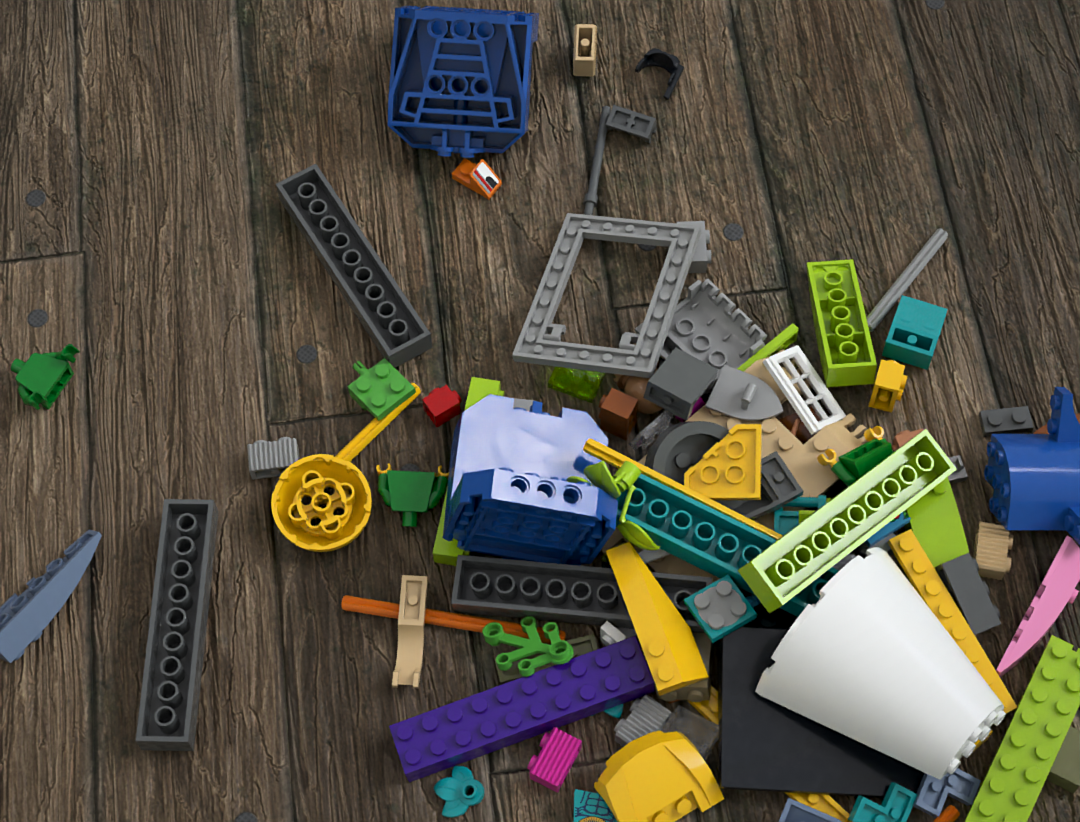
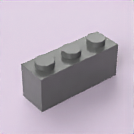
(969, 592)

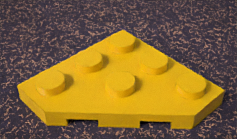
(730, 467)

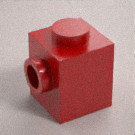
(442, 405)

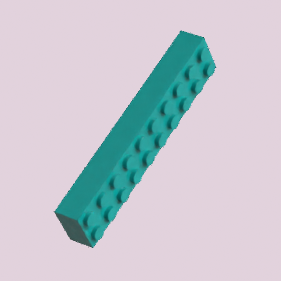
(704, 536)

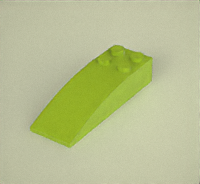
(840, 324)
(938, 524)

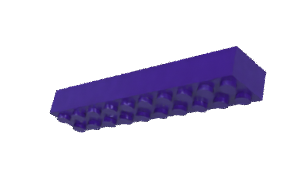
(522, 709)

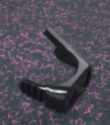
(667, 61)

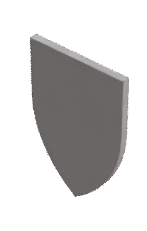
(743, 396)

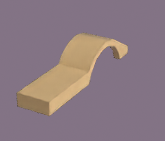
(410, 631)

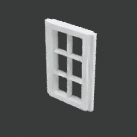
(793, 396)

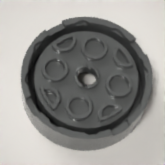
(683, 446)

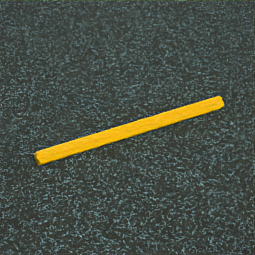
(617, 459)

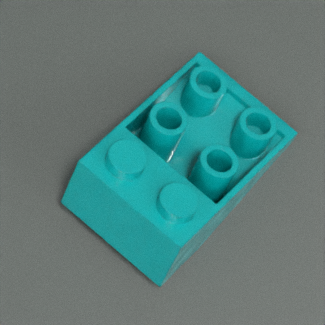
(914, 332)

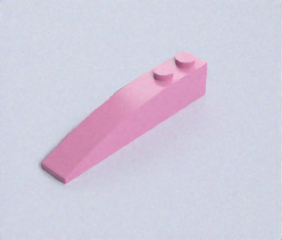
(1046, 606)

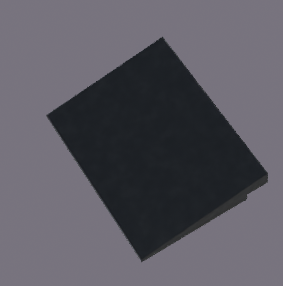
(780, 749)

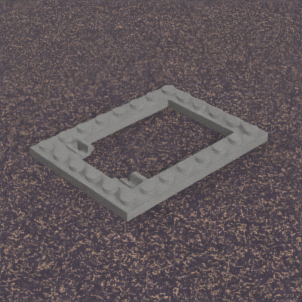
(636, 360)

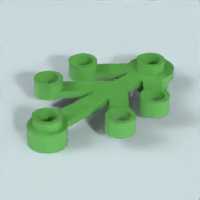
(557, 652)

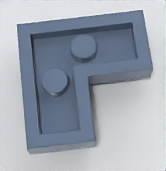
(934, 792)

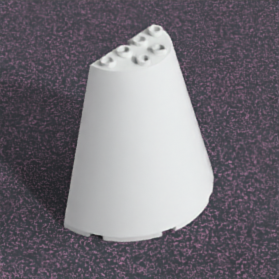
(883, 670)

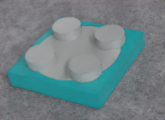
(720, 608)

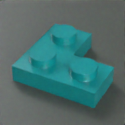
(894, 808)

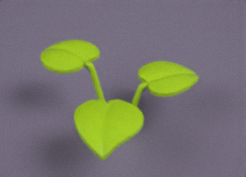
(622, 480)

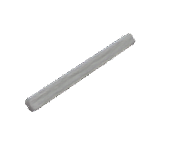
(906, 278)

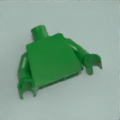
(44, 376)

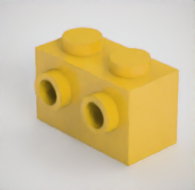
(888, 385)

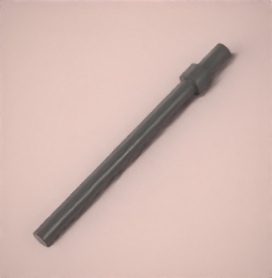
(590, 197)

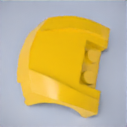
(657, 779)

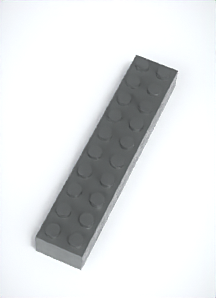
(354, 266)
(556, 591)
(177, 626)

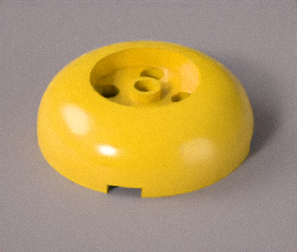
(310, 478)

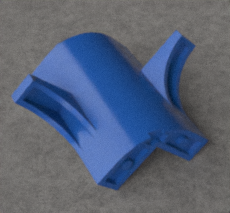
(1038, 473)

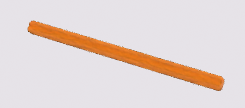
(437, 617)

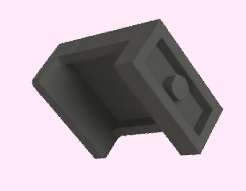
(680, 383)

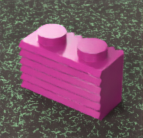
(555, 759)

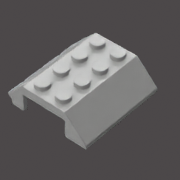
(710, 329)

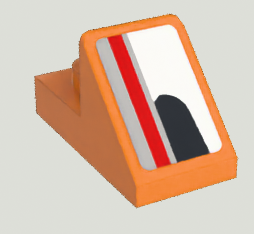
(477, 177)

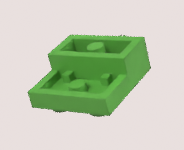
(380, 388)

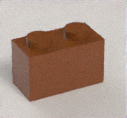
(618, 413)

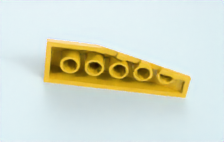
(657, 622)

